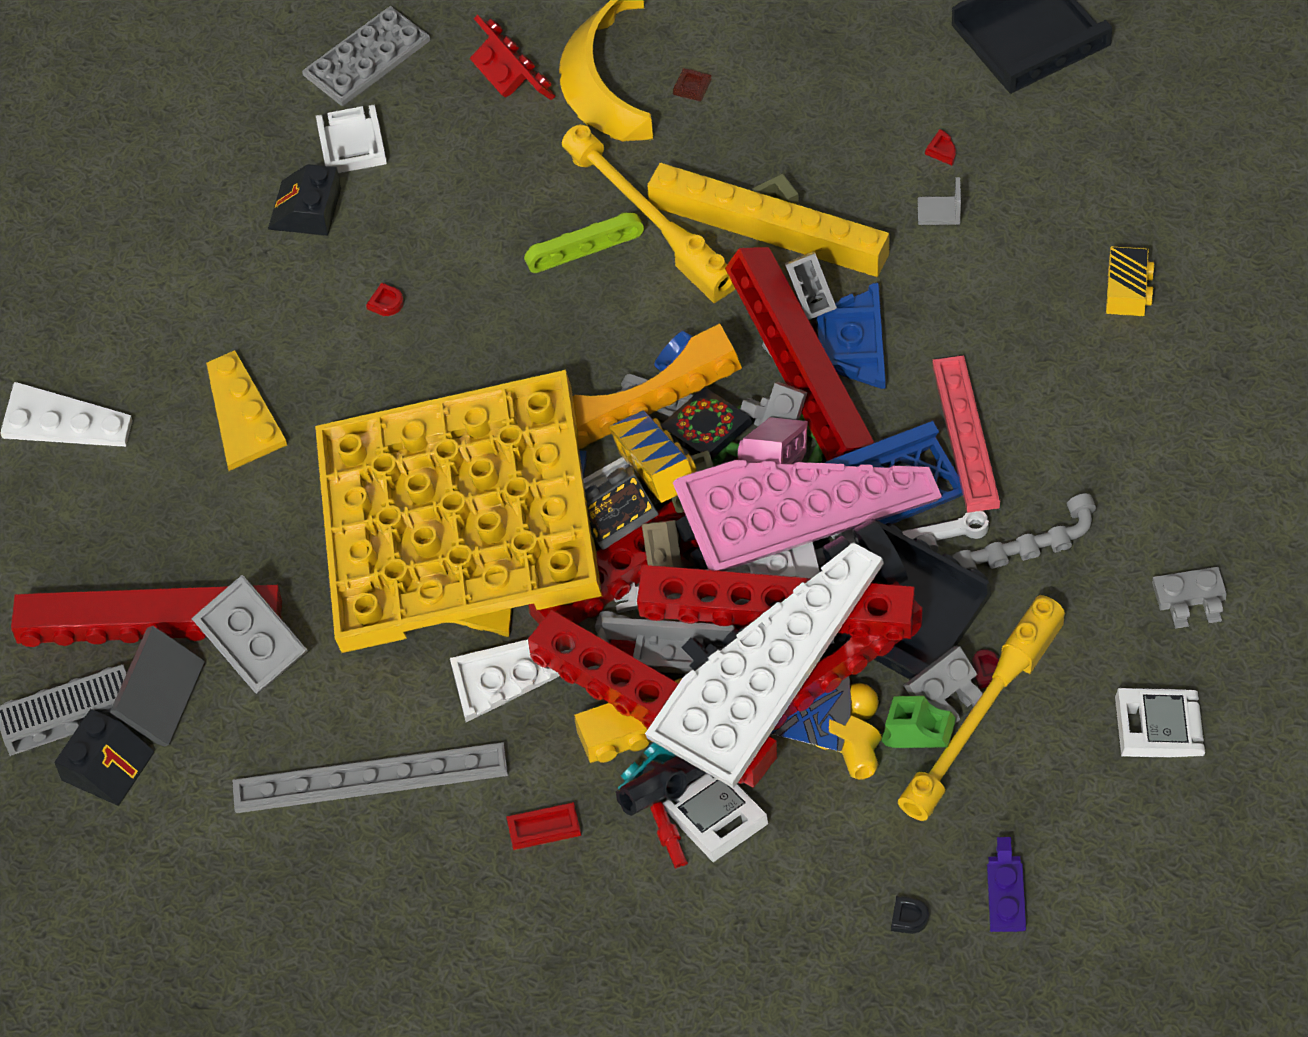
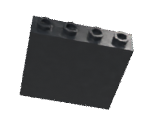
(1028, 37)
(948, 600)

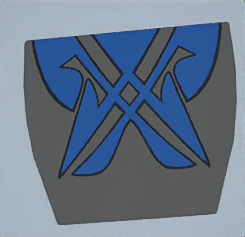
(813, 723)

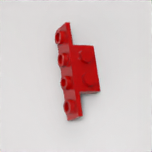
(503, 65)

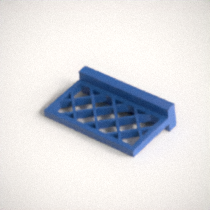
(901, 448)

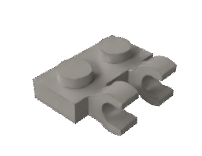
(1188, 589)
(944, 677)

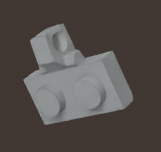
(783, 403)

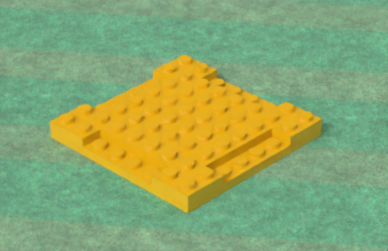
(455, 510)

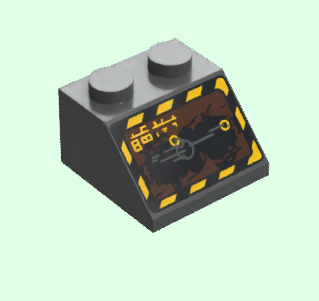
(618, 506)

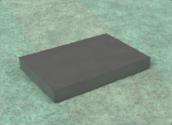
(157, 686)

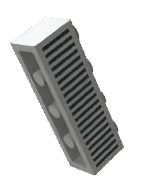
(58, 710)

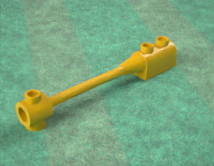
(691, 252)
(1018, 654)

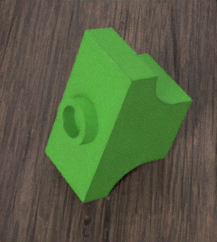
(917, 724)

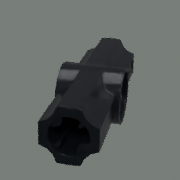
(657, 781)

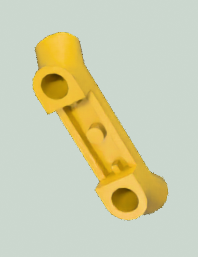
(858, 746)

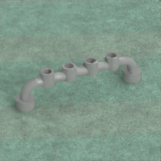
(1028, 544)

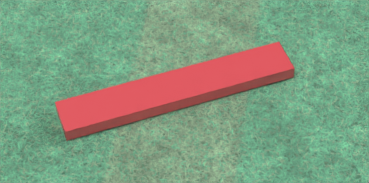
(965, 434)

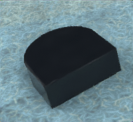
(909, 915)

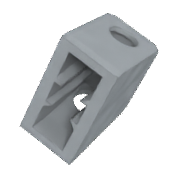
(810, 285)

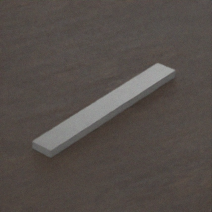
(369, 777)

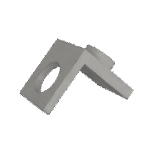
(940, 209)

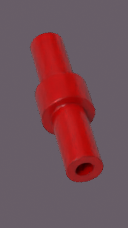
(668, 835)

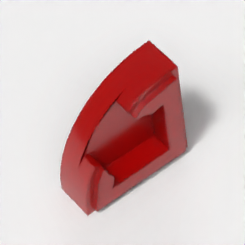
(942, 148)

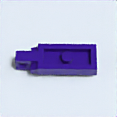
(1005, 889)

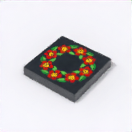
(706, 423)

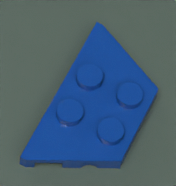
(854, 337)

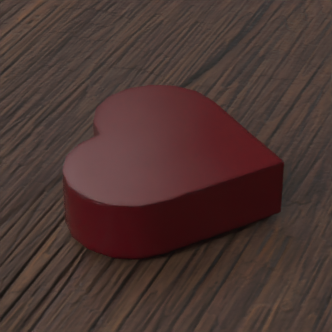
(984, 664)

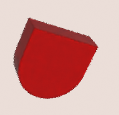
(385, 300)

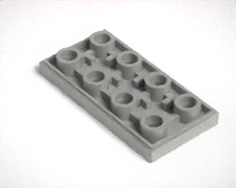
(366, 55)

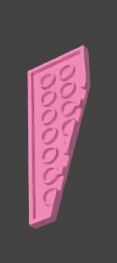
(768, 507)

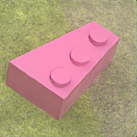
(775, 441)

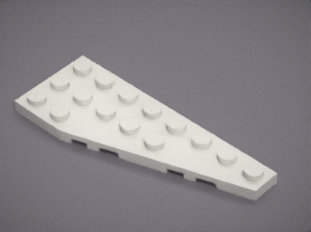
(739, 695)

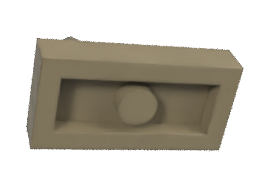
(662, 545)

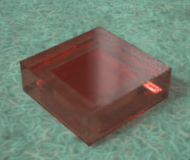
(692, 84)

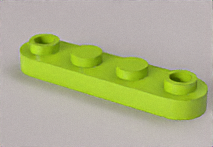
(583, 242)

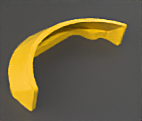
(586, 90)

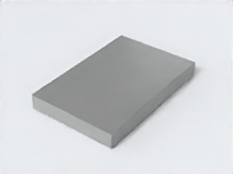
(249, 634)

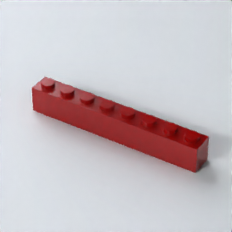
(797, 351)
(116, 614)

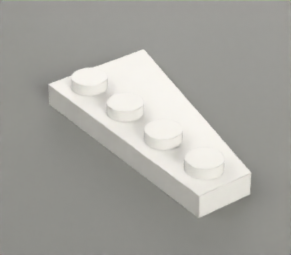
(58, 418)
(496, 677)

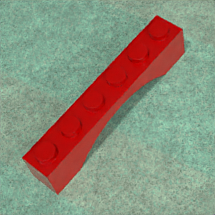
(845, 661)

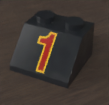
(307, 201)
(103, 758)

